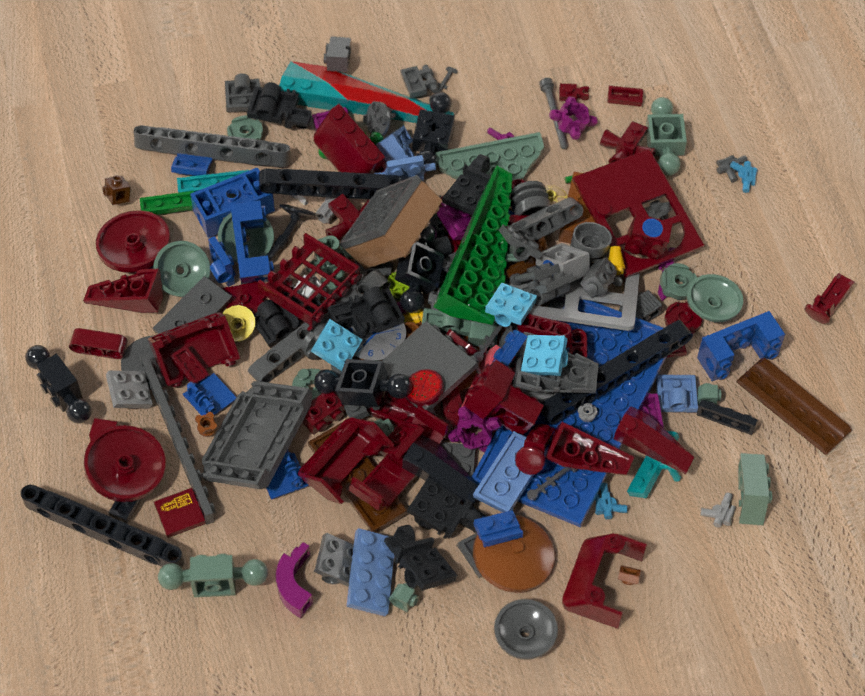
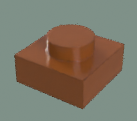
(629, 575)

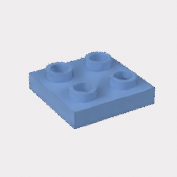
(677, 393)

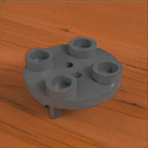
(378, 118)
(658, 209)

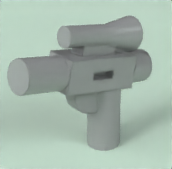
(720, 512)

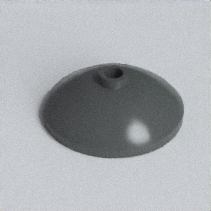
(530, 618)

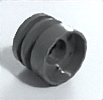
(529, 198)
(592, 239)

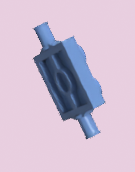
(408, 167)

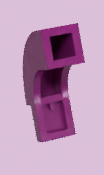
(291, 594)

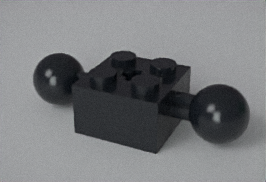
(434, 128)
(420, 271)
(59, 383)
(362, 383)

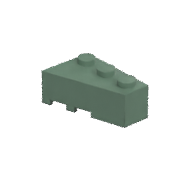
(754, 488)

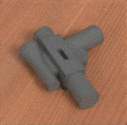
(724, 166)

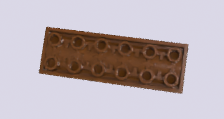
(794, 405)

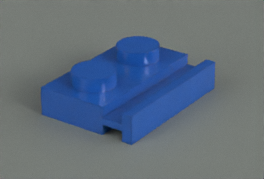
(191, 164)
(512, 344)
(498, 528)

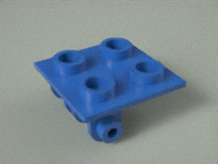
(209, 395)
(286, 477)

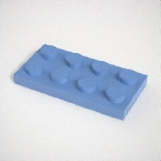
(504, 481)
(370, 573)

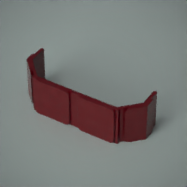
(389, 477)

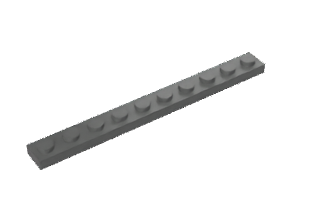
(180, 444)

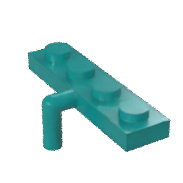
(199, 182)
(648, 474)

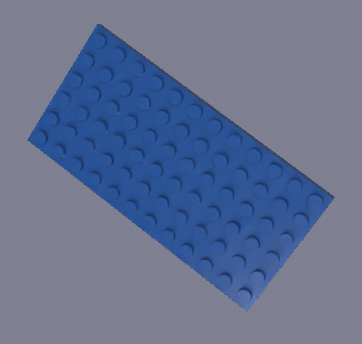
(577, 491)

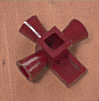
(629, 142)
(346, 214)

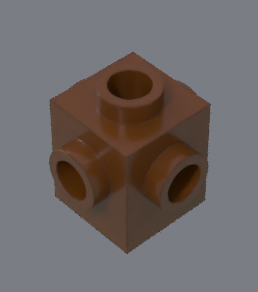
(117, 190)

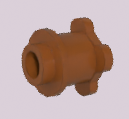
(204, 420)

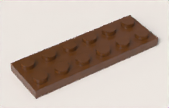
(374, 519)

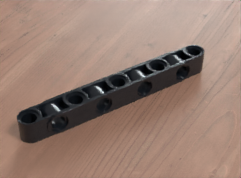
(324, 183)
(620, 370)
(89, 520)

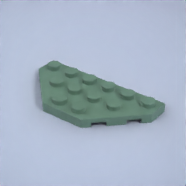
(512, 154)

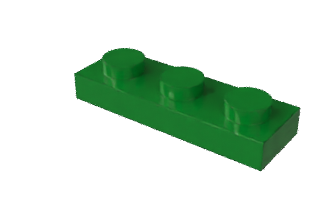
(167, 203)

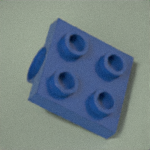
(222, 264)

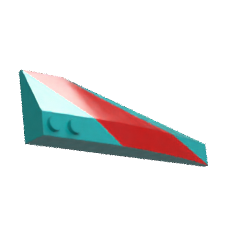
(328, 88)

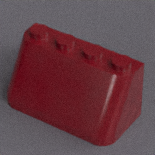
(347, 144)

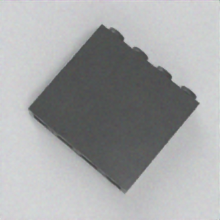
(432, 350)

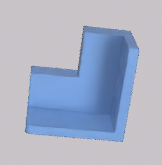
(396, 145)

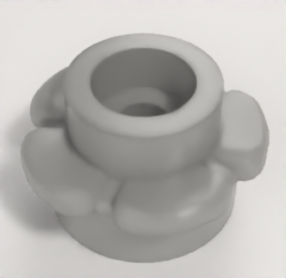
(587, 417)

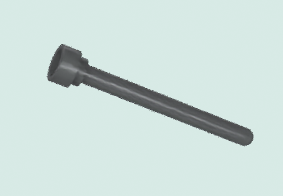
(546, 85)

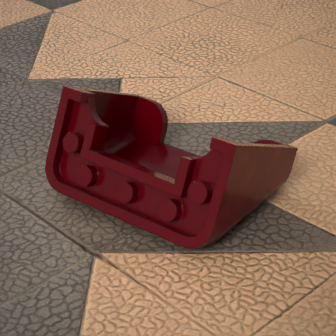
(207, 339)

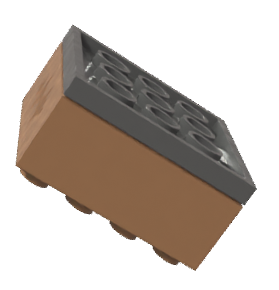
(391, 222)

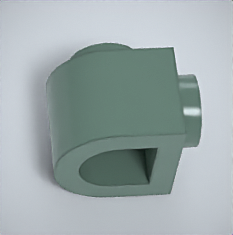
(708, 393)
(404, 597)

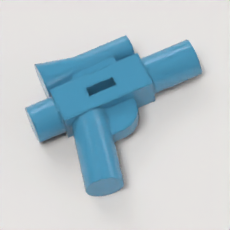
(747, 174)
(607, 504)

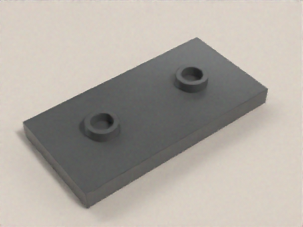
(200, 301)

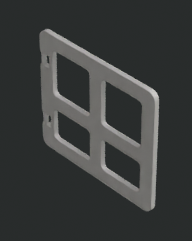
(570, 313)

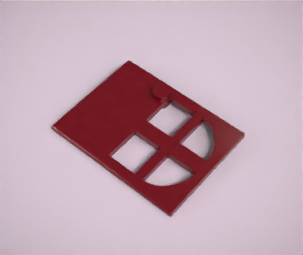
(625, 187)

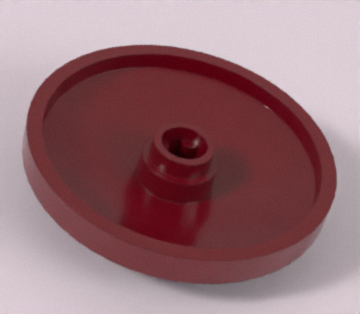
(132, 240)
(124, 463)

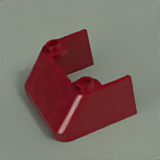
(341, 454)
(583, 597)

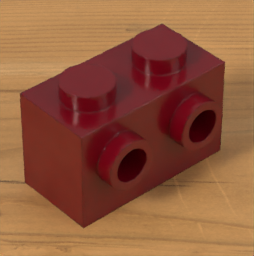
(323, 411)

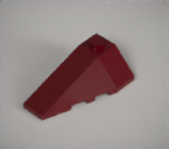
(131, 293)
(649, 438)
(582, 451)

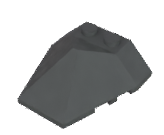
(576, 377)

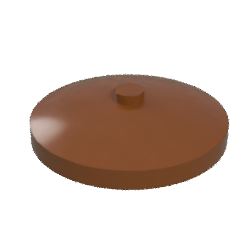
(518, 563)

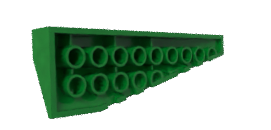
(480, 256)

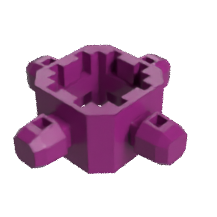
(566, 124)
(469, 439)

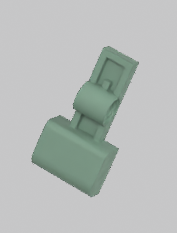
(474, 330)

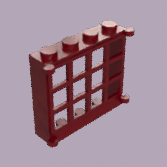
(288, 269)

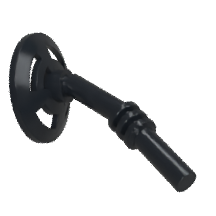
(295, 215)

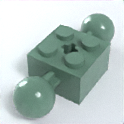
(666, 134)
(213, 575)

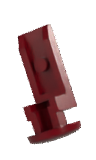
(828, 302)
(531, 457)

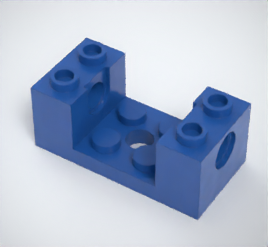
(212, 203)
(249, 216)
(759, 331)

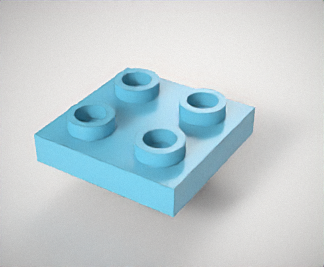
(510, 305)
(336, 344)
(545, 355)

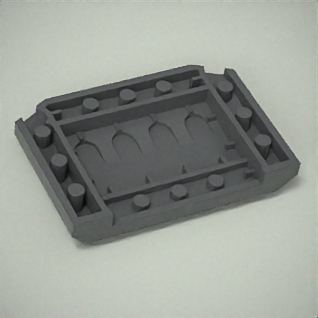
(256, 435)

